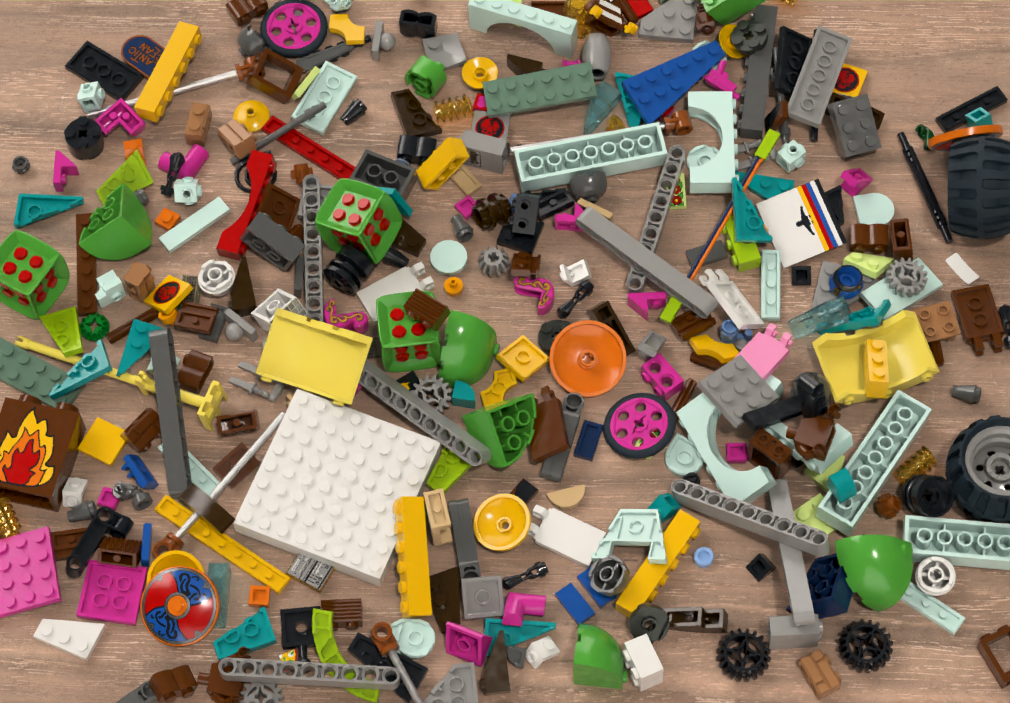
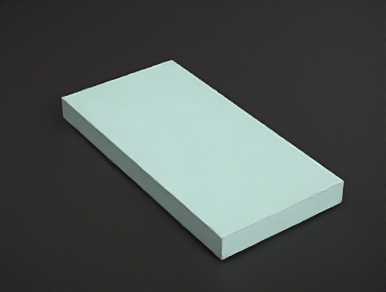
(330, 86)
(880, 291)

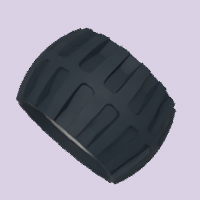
(979, 187)
(972, 486)

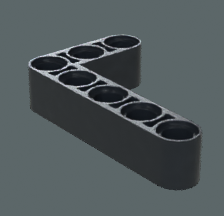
(812, 401)

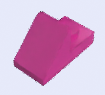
(62, 168)
(855, 181)
(566, 221)
(642, 301)

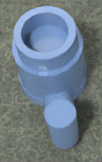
(730, 334)

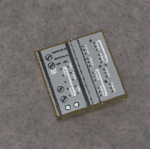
(310, 572)

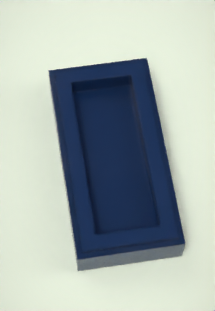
(588, 440)

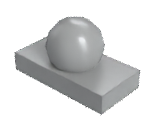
(381, 41)
(238, 327)
(651, 345)

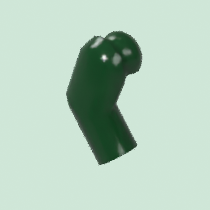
(925, 134)

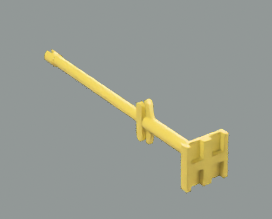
(207, 405)

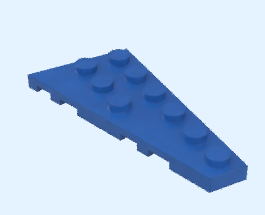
(667, 83)

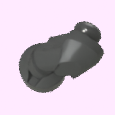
(140, 501)

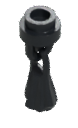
(176, 162)
(586, 287)
(1004, 313)
(511, 581)

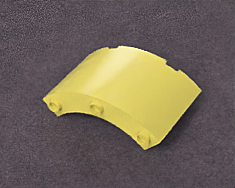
(314, 356)
(907, 358)

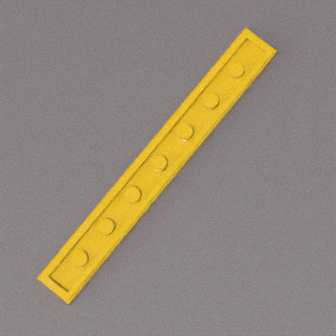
(224, 546)

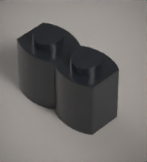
(418, 24)
(416, 149)

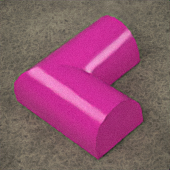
(121, 114)
(193, 162)
(519, 604)

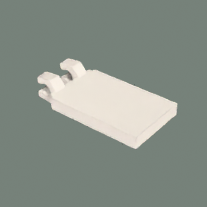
(400, 281)
(731, 300)
(565, 535)

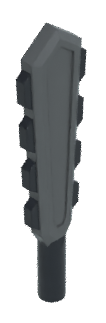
(330, 54)

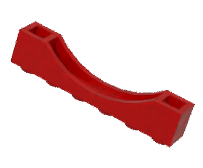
(260, 167)

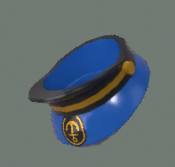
(846, 281)

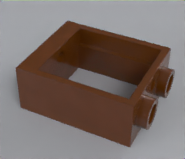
(281, 95)
(762, 450)
(1002, 678)

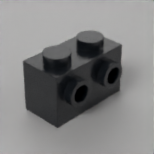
(525, 213)

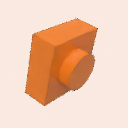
(167, 219)
(259, 596)

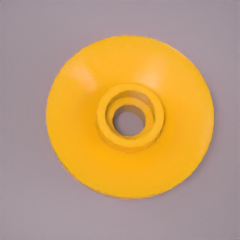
(726, 43)
(476, 67)
(254, 121)

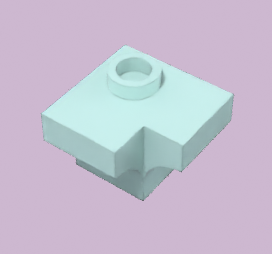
(110, 289)

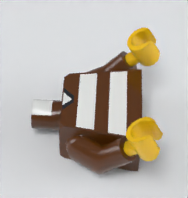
(607, 17)

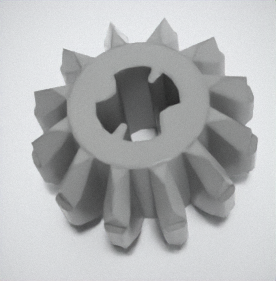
(500, 264)

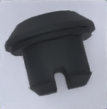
(692, 477)

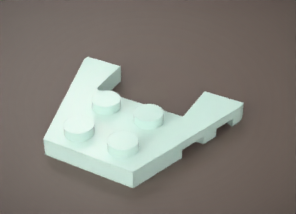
(635, 528)

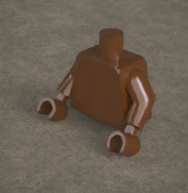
(815, 434)
(220, 689)

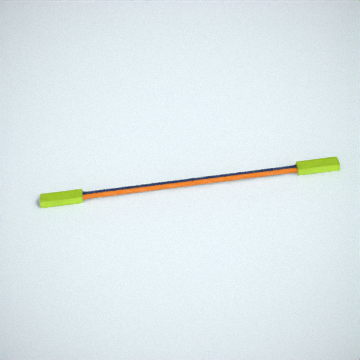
(761, 155)

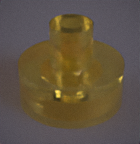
(615, 123)

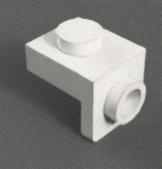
(575, 273)
(74, 492)
(541, 651)

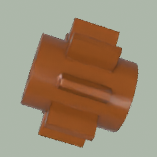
(300, 172)
(888, 505)

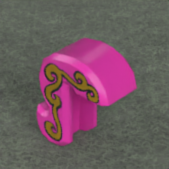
(536, 288)
(349, 321)

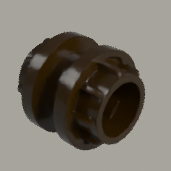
(490, 211)

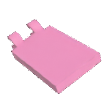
(766, 352)

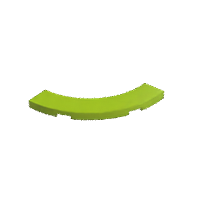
(329, 653)

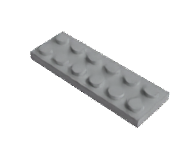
(818, 76)

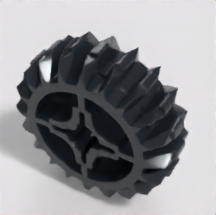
(871, 650)
(751, 656)

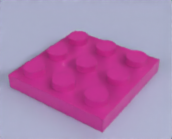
(112, 593)

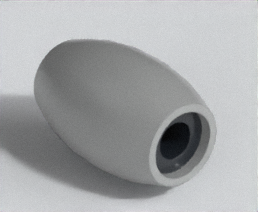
(598, 52)

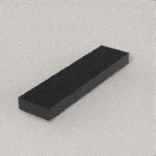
(956, 117)
(773, 413)

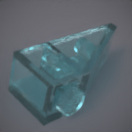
(600, 107)
(824, 316)
(221, 576)

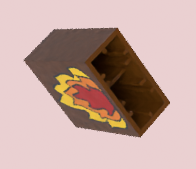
(37, 450)

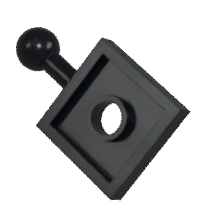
(291, 637)

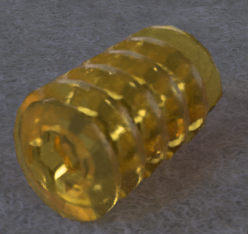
(452, 108)
(915, 465)
(8, 523)

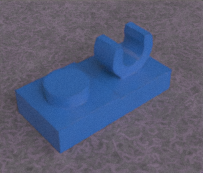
(139, 471)

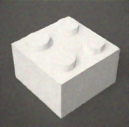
(642, 662)

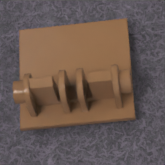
(938, 322)

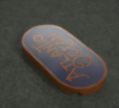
(142, 54)

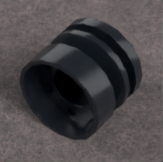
(348, 269)
(927, 495)

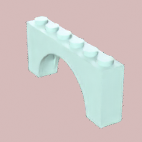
(556, 29)
(717, 110)
(700, 421)
(840, 444)

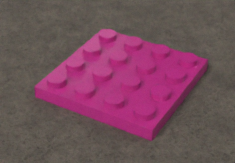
(28, 572)

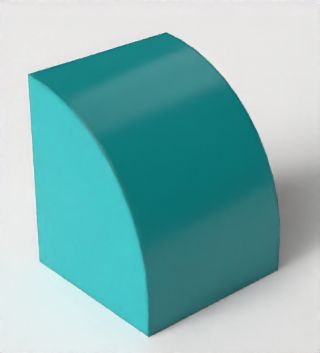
(978, 118)
(463, 395)
(842, 485)
(666, 506)

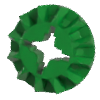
(99, 332)

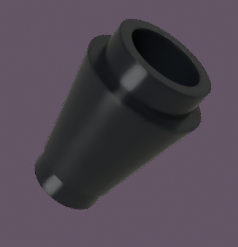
(354, 111)
(395, 258)

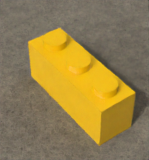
(442, 163)
(875, 368)

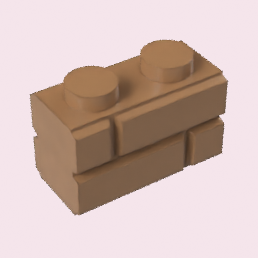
(198, 124)
(237, 138)
(139, 281)
(819, 674)

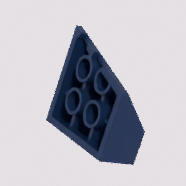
(828, 587)

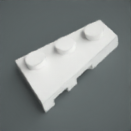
(70, 636)

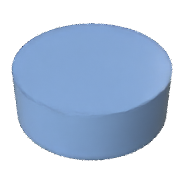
(703, 557)

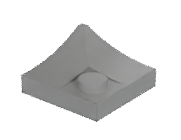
(445, 50)

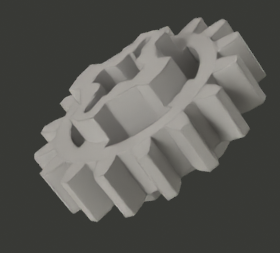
(906, 277)
(436, 388)
(259, 689)

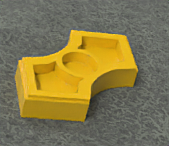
(343, 26)
(706, 346)
(502, 383)

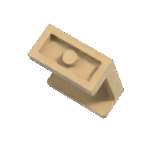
(438, 517)

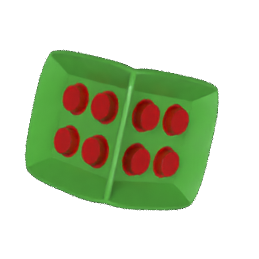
(359, 217)
(30, 274)
(405, 342)

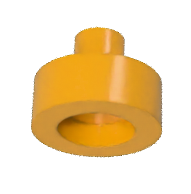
(453, 286)
(168, 319)

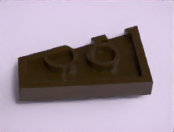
(412, 116)
(409, 240)
(445, 597)

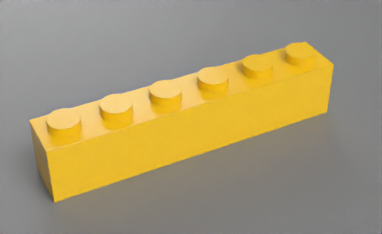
(168, 71)
(412, 557)
(651, 576)

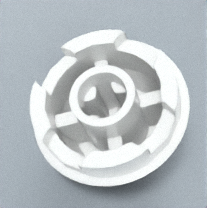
(216, 277)
(935, 576)

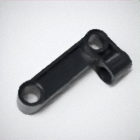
(116, 526)

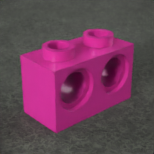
(665, 375)

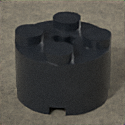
(84, 138)

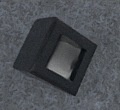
(801, 275)
(760, 567)

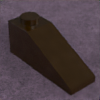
(242, 292)
(605, 314)
(496, 671)

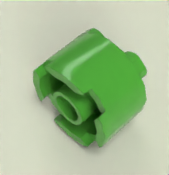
(426, 77)

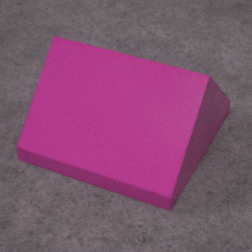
(467, 643)

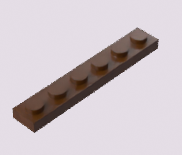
(85, 272)

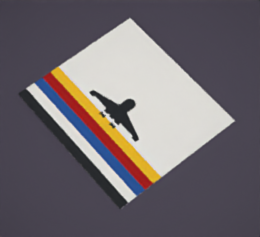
(801, 223)

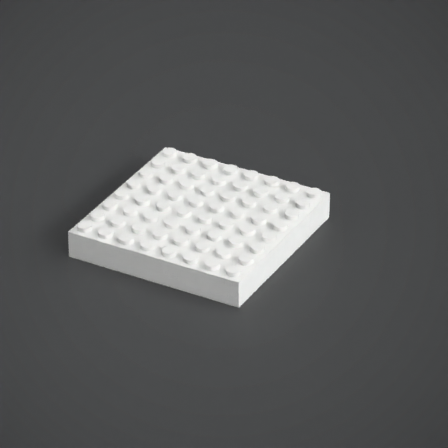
(334, 486)

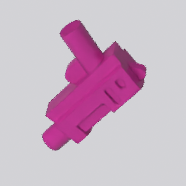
(719, 80)

